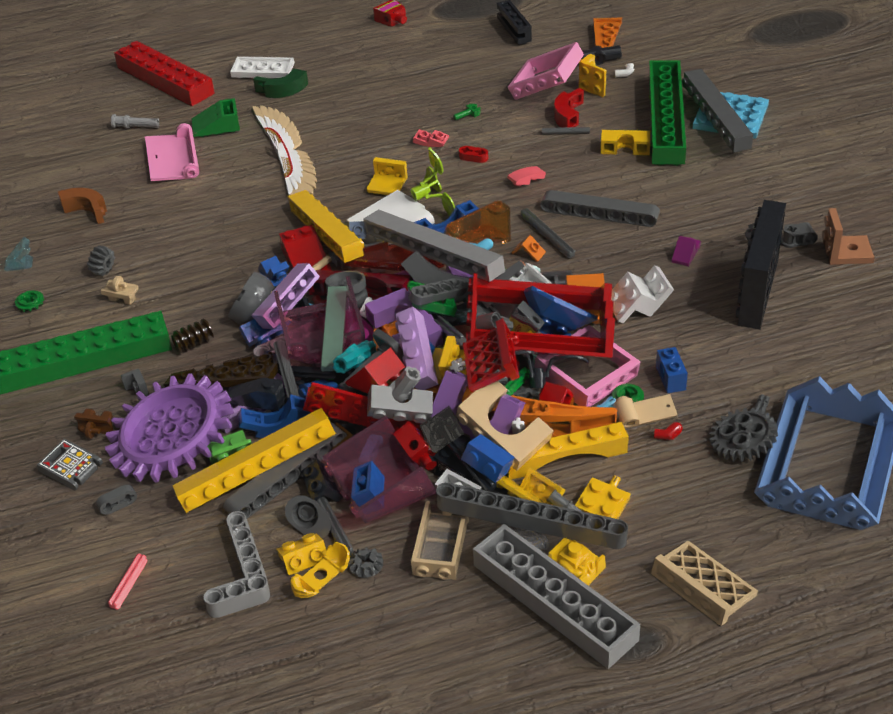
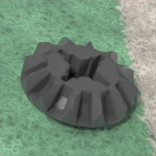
(368, 568)

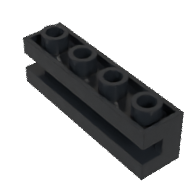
(514, 22)

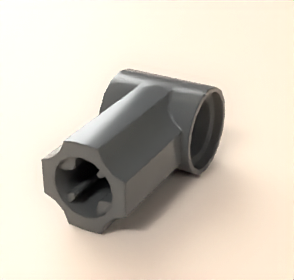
(488, 321)

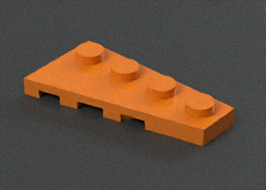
(606, 31)

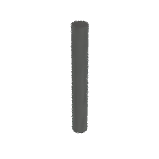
(566, 130)

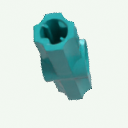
(354, 356)

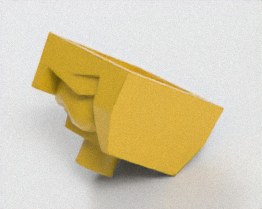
(578, 560)

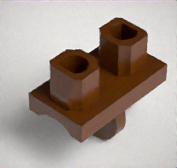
(94, 424)

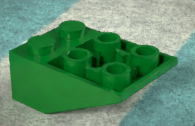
(217, 119)

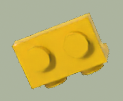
(302, 553)

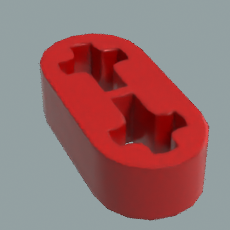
(473, 154)

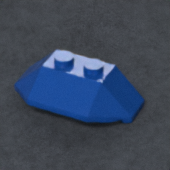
(556, 311)

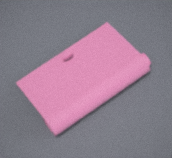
(174, 155)

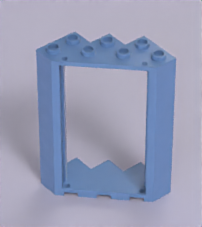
(816, 502)

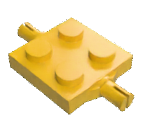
(603, 498)

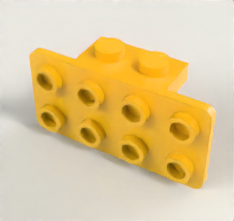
(533, 487)

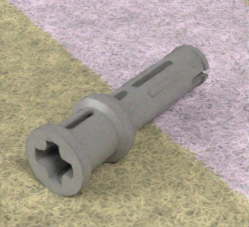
(127, 122)

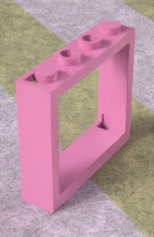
(563, 58)
(587, 397)

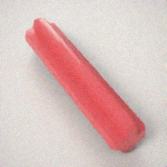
(127, 581)

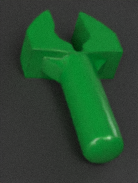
(471, 109)

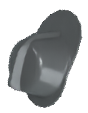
(308, 516)

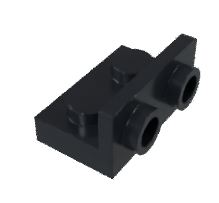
(320, 483)

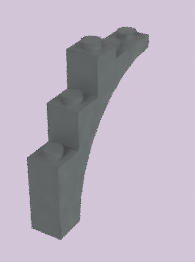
(426, 273)

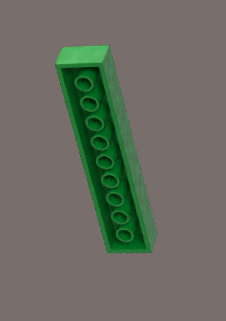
(666, 112)
(83, 351)

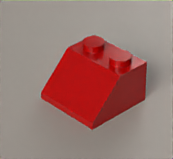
(377, 372)

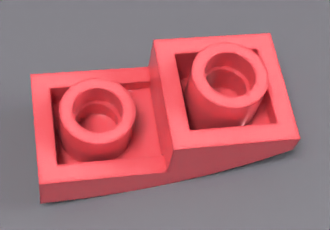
(436, 139)
(525, 175)

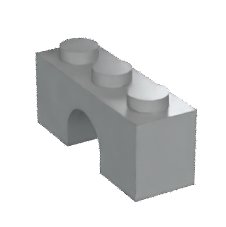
(381, 404)

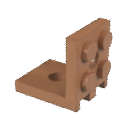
(838, 246)

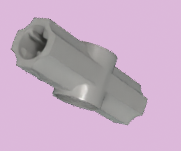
(404, 384)

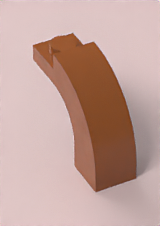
(83, 199)

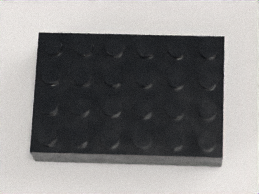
(760, 264)

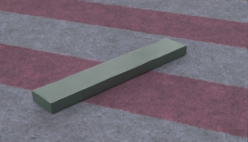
(334, 326)

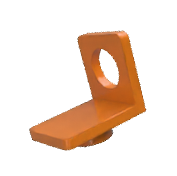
(532, 247)

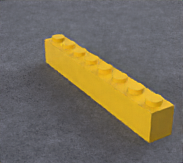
(327, 226)
(253, 460)

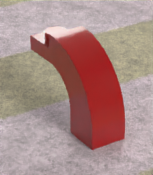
(564, 106)

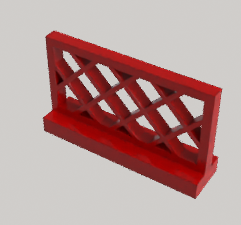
(504, 352)

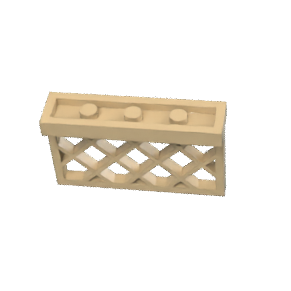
(694, 589)

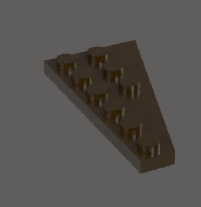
(234, 371)

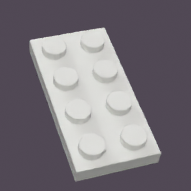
(262, 66)

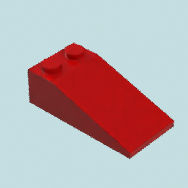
(302, 247)

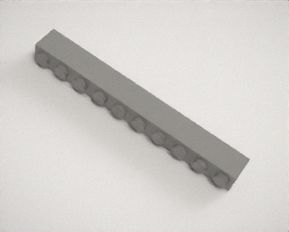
(435, 245)

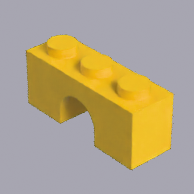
(615, 139)

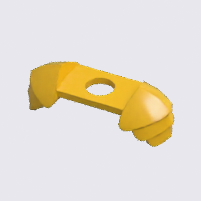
(334, 561)

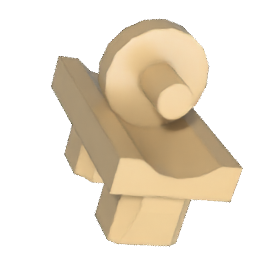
(119, 289)

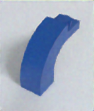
(268, 423)

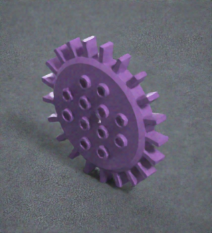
(144, 434)

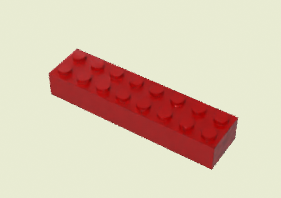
(164, 73)

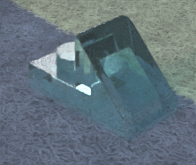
(19, 257)

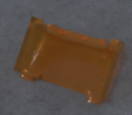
(487, 222)

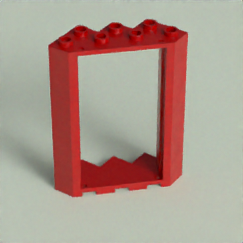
(580, 296)

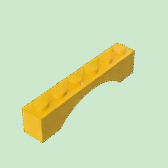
(603, 440)

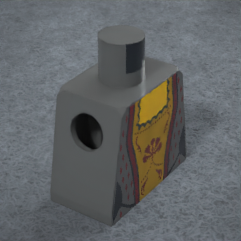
(526, 320)

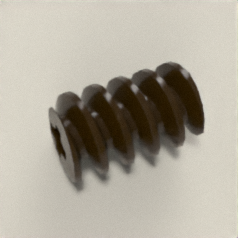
(191, 335)

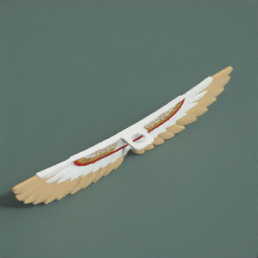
(285, 138)

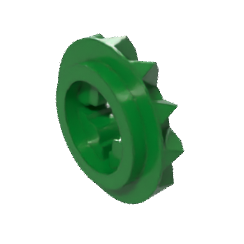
(29, 300)
(631, 390)

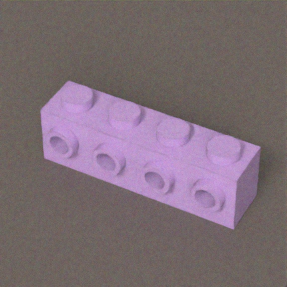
(290, 291)
(416, 346)

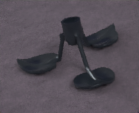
(536, 375)

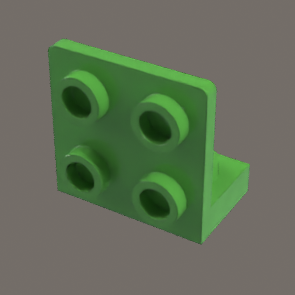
(232, 444)

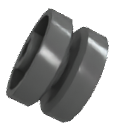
(357, 280)

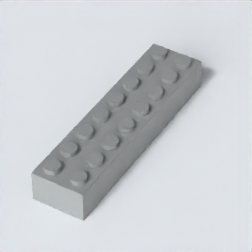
(557, 596)

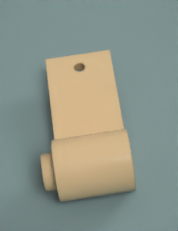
(644, 411)

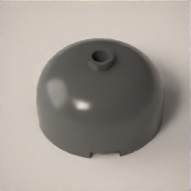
(252, 296)

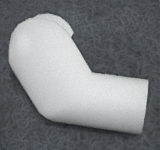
(625, 72)

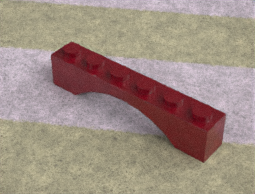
(375, 282)

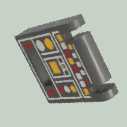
(72, 464)

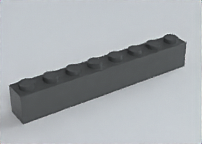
(717, 110)

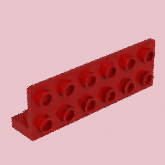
(343, 406)

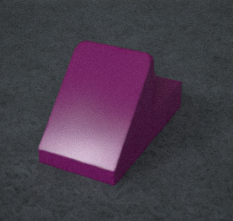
(685, 250)

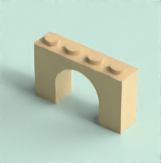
(475, 413)

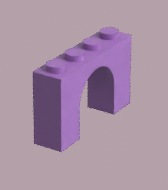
(385, 308)
(452, 392)

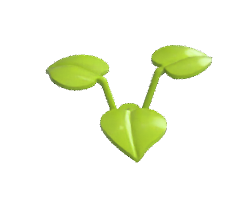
(431, 180)

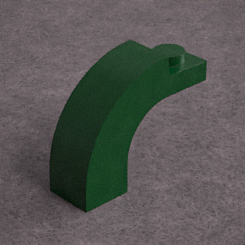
(282, 87)

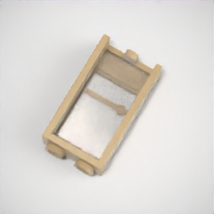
(438, 544)

